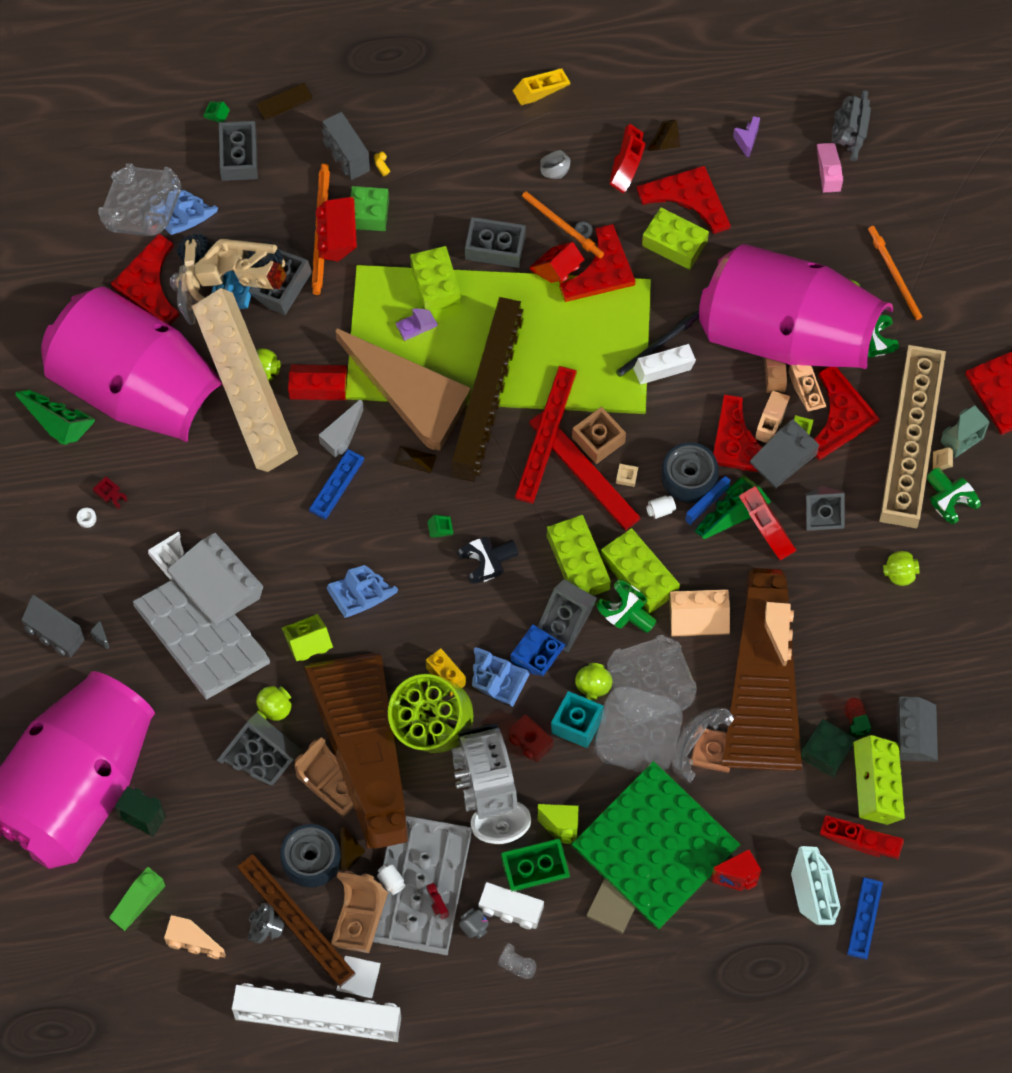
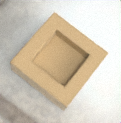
(943, 458)
(627, 475)

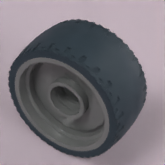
(689, 459)
(306, 841)

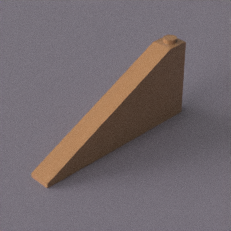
(420, 396)

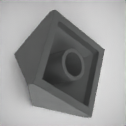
(825, 509)

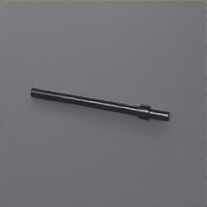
(684, 324)

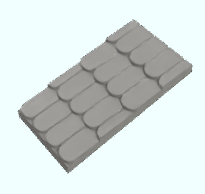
(207, 653)
(432, 854)

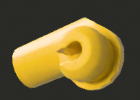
(379, 159)

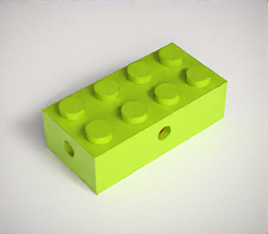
(578, 555)
(637, 565)
(879, 780)

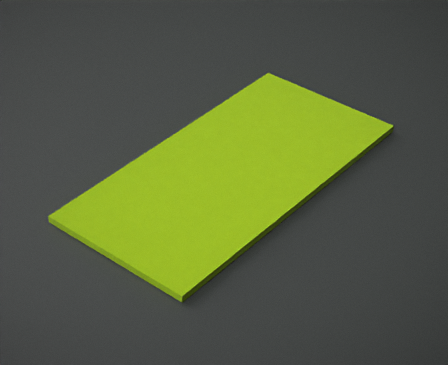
(584, 334)

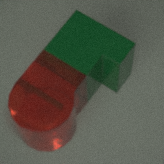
(858, 718)

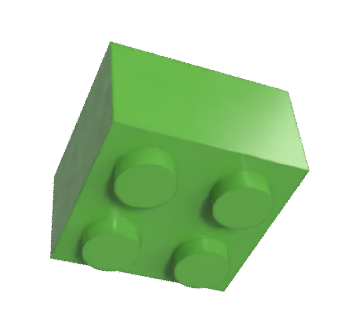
(370, 208)

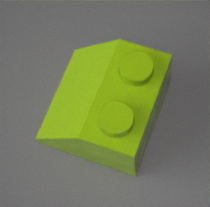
(307, 637)
(559, 821)

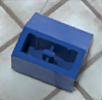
(536, 651)

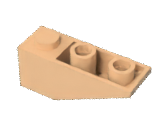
(806, 386)
(772, 416)
(777, 626)
(188, 935)

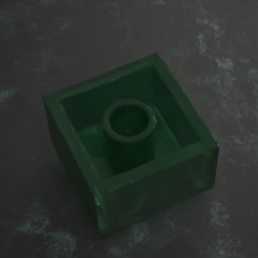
(828, 748)
(140, 810)

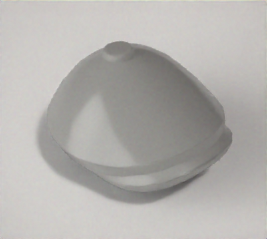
(555, 165)

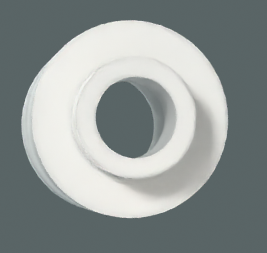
(661, 506)
(391, 879)

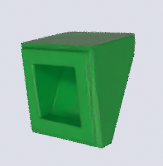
(216, 111)
(440, 526)

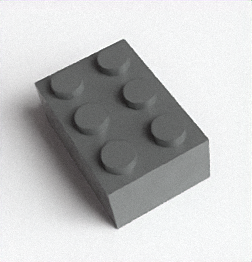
(345, 146)
(238, 150)
(495, 242)

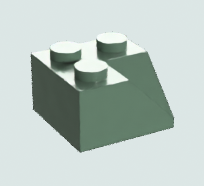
(967, 432)

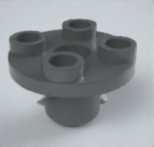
(264, 924)

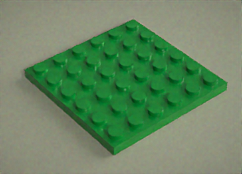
(655, 845)

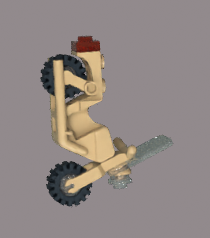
(206, 265)

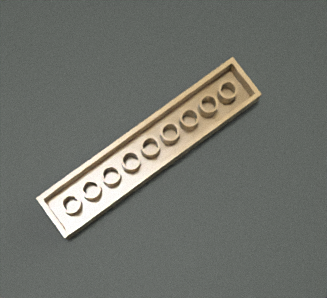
(244, 380)
(912, 437)

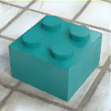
(577, 719)

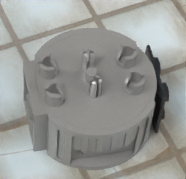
(485, 771)

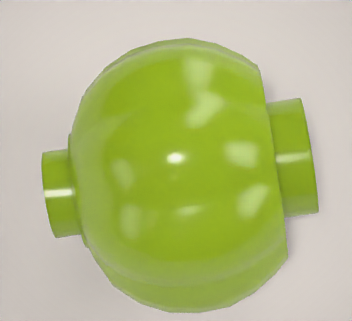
(269, 362)
(901, 568)
(593, 681)
(273, 703)

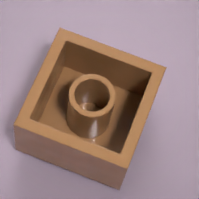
(598, 435)

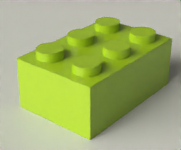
(675, 238)
(435, 279)

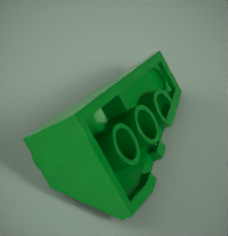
(58, 421)
(730, 510)

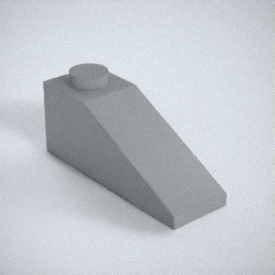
(340, 433)

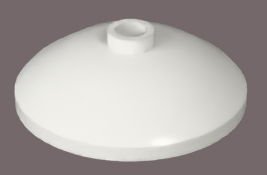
(503, 827)

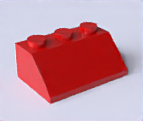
(336, 228)
(317, 382)

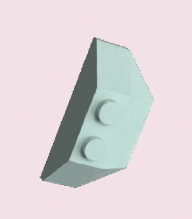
(815, 887)

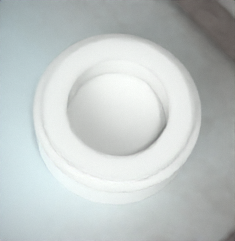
(86, 517)

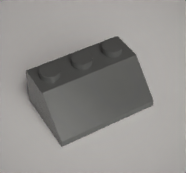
(52, 627)
(917, 729)

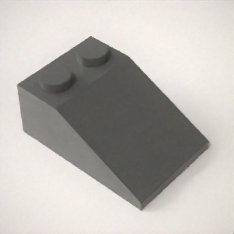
(785, 454)
(566, 613)

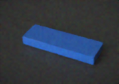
(707, 500)

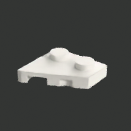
(167, 553)

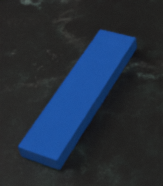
(336, 484)
(865, 918)

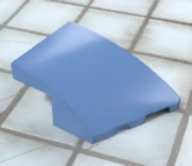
(189, 213)
(359, 591)
(498, 677)

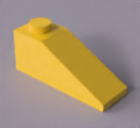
(539, 86)

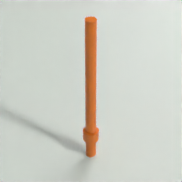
(587, 244)
(879, 244)

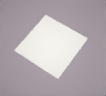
(365, 978)

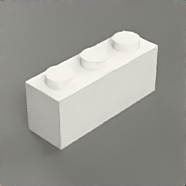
(664, 364)
(511, 906)

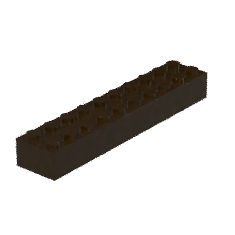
(487, 390)

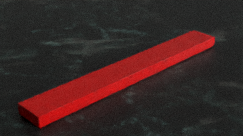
(546, 435)
(591, 478)

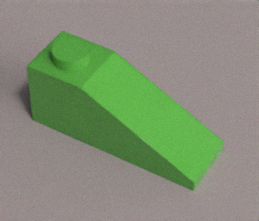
(137, 898)

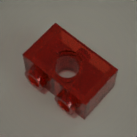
(528, 728)

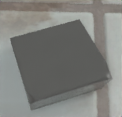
(99, 635)

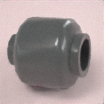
(474, 923)

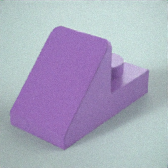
(746, 138)
(418, 323)

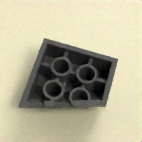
(281, 299)
(260, 751)

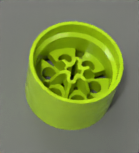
(460, 711)

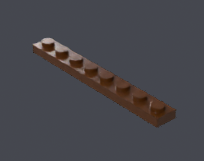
(296, 920)

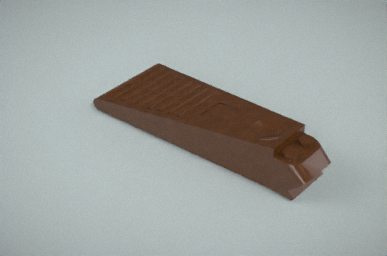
(764, 690)
(355, 716)

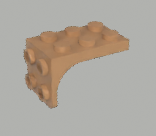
(322, 774)
(360, 912)

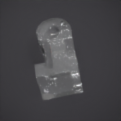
(517, 964)

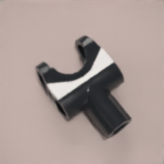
(488, 557)

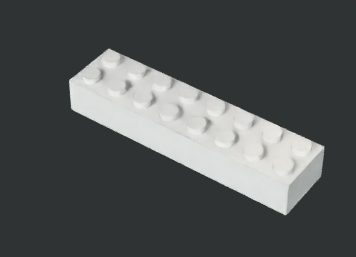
(317, 1012)

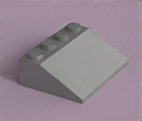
(215, 579)

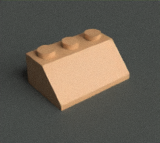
(699, 612)

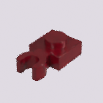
(109, 491)
(438, 906)

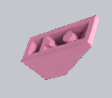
(829, 167)

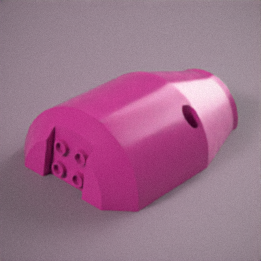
(788, 310)
(127, 363)
(57, 771)

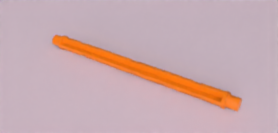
(318, 263)

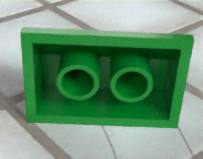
(534, 865)

